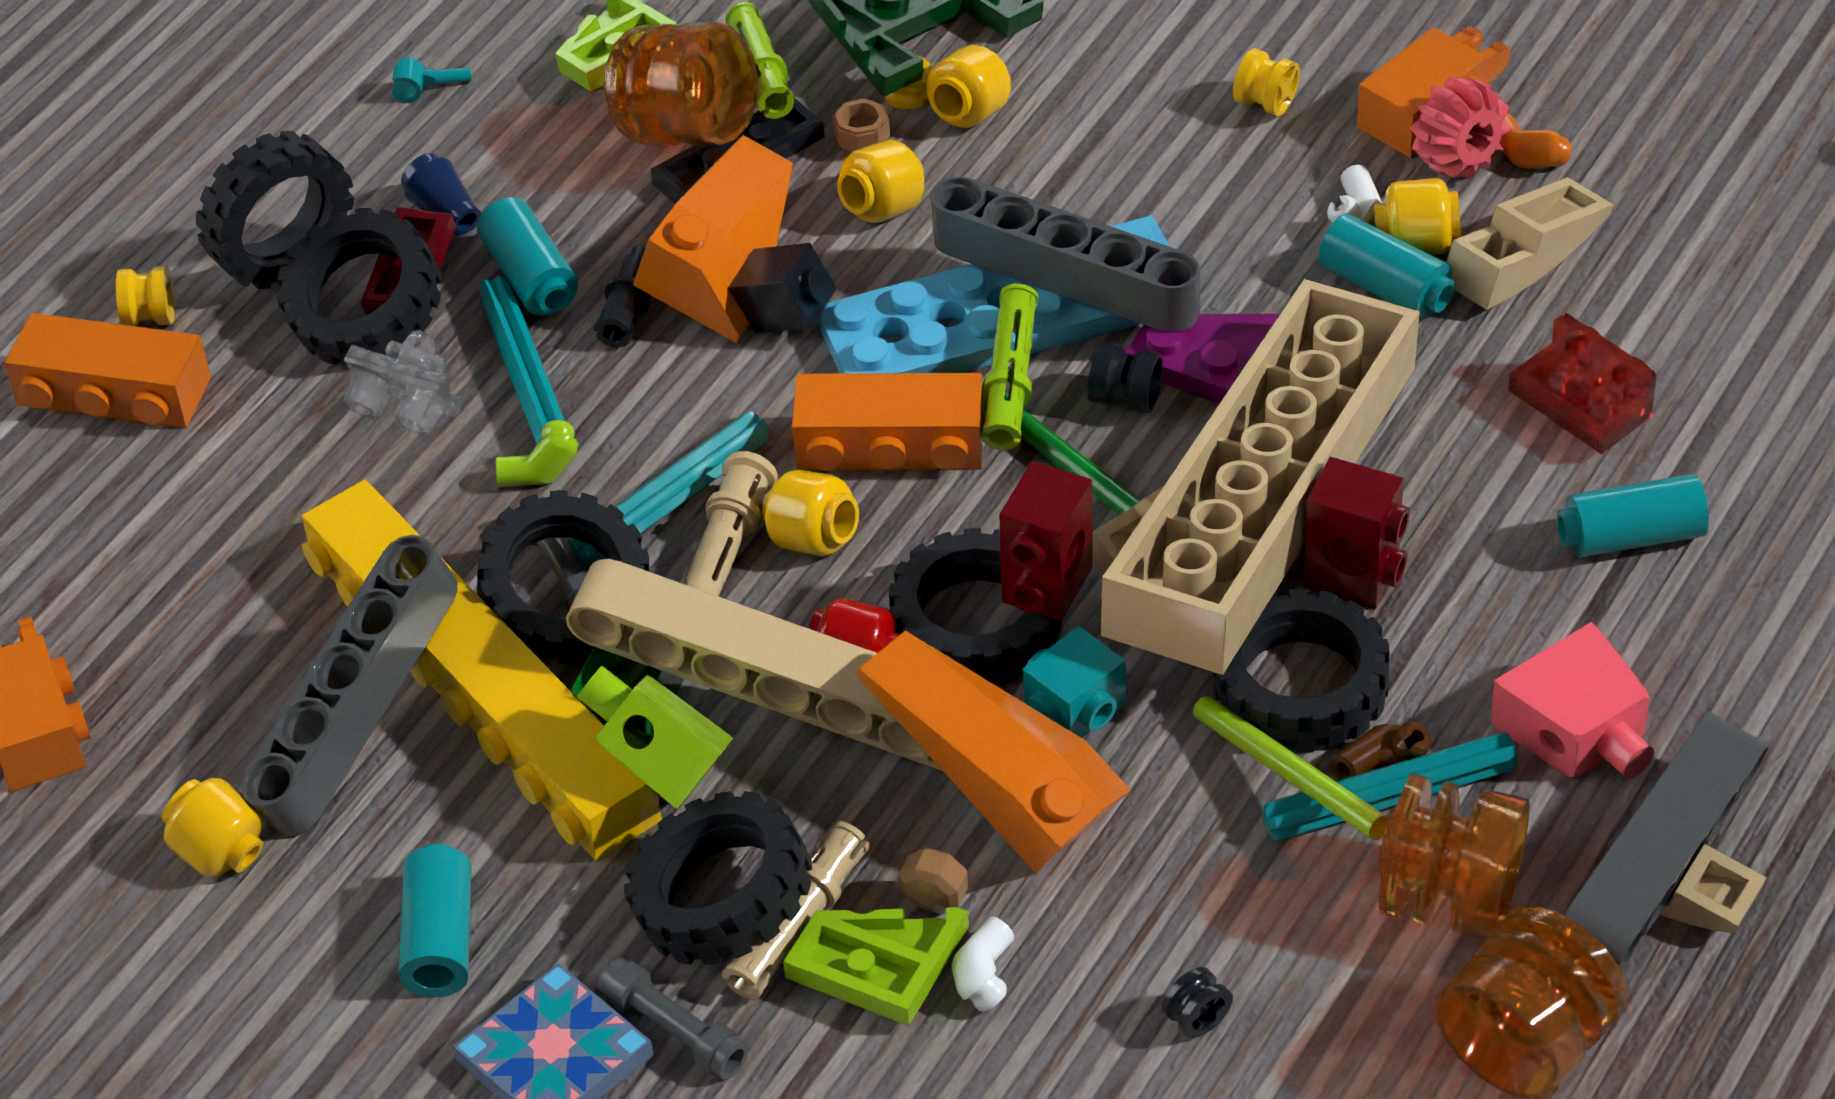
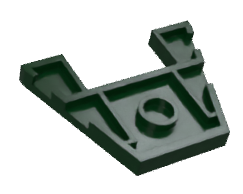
(875, 29)

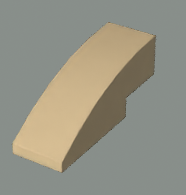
(1525, 241)

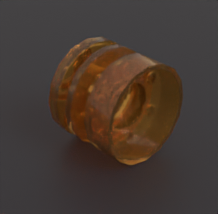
(681, 84)
(1452, 856)
(1531, 1002)

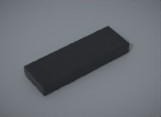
(781, 135)

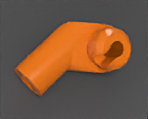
(1534, 147)

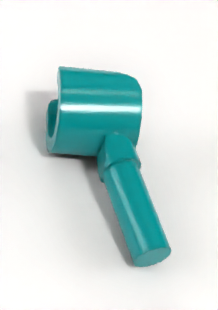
(411, 76)

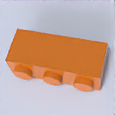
(108, 370)
(888, 421)

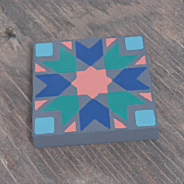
(553, 1043)

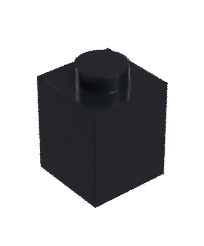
(782, 288)

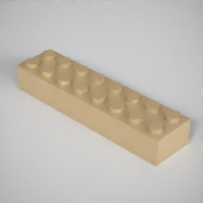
(1238, 499)

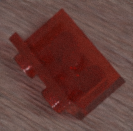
(1586, 385)

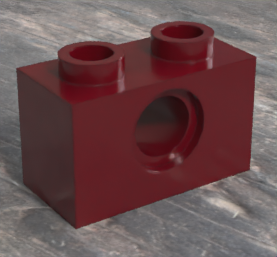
(1355, 532)
(1046, 540)

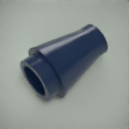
(436, 187)

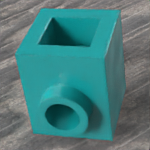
(1076, 682)

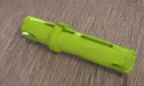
(769, 66)
(1004, 416)

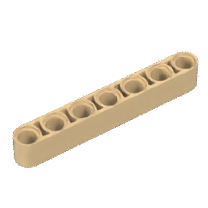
(735, 652)

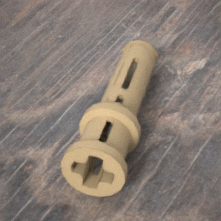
(731, 516)

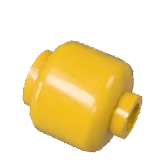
(968, 86)
(881, 181)
(1421, 214)
(810, 513)
(212, 827)

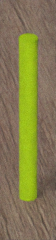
(1291, 767)

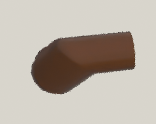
(1381, 748)

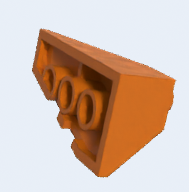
(713, 233)
(1008, 759)

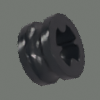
(1197, 1002)

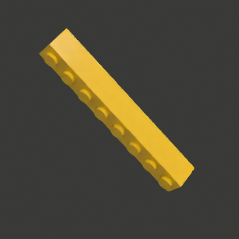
(495, 687)

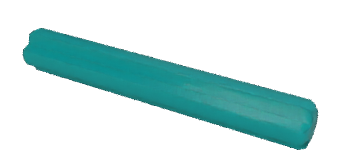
(519, 354)
(682, 479)
(1384, 786)

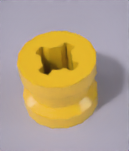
(1266, 82)
(145, 296)

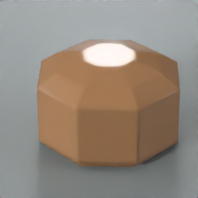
(860, 124)
(933, 880)

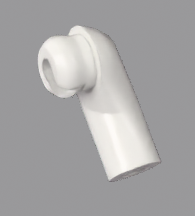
(1359, 198)
(975, 967)

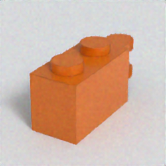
(1392, 92)
(36, 725)

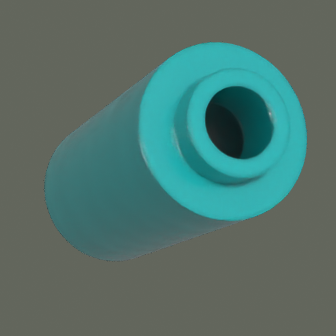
(527, 256)
(1386, 266)
(1634, 516)
(435, 921)

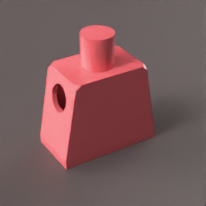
(1576, 707)

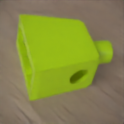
(682, 741)

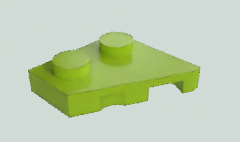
(587, 52)
(876, 957)

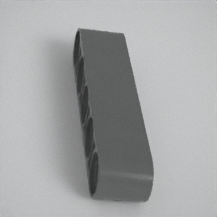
(1066, 254)
(349, 686)
(1666, 835)

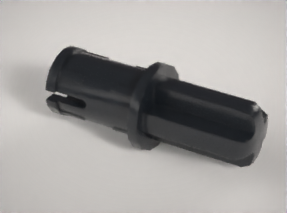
(623, 303)

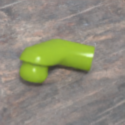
(545, 461)

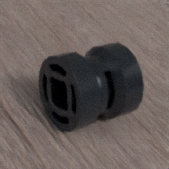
(1125, 377)

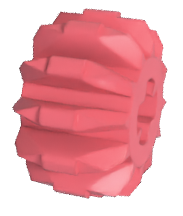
(1460, 127)

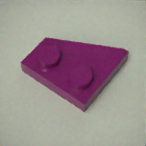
(1208, 354)

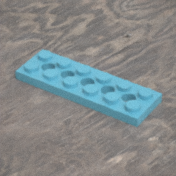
(967, 294)

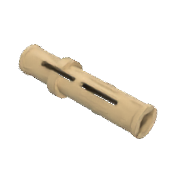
(830, 867)

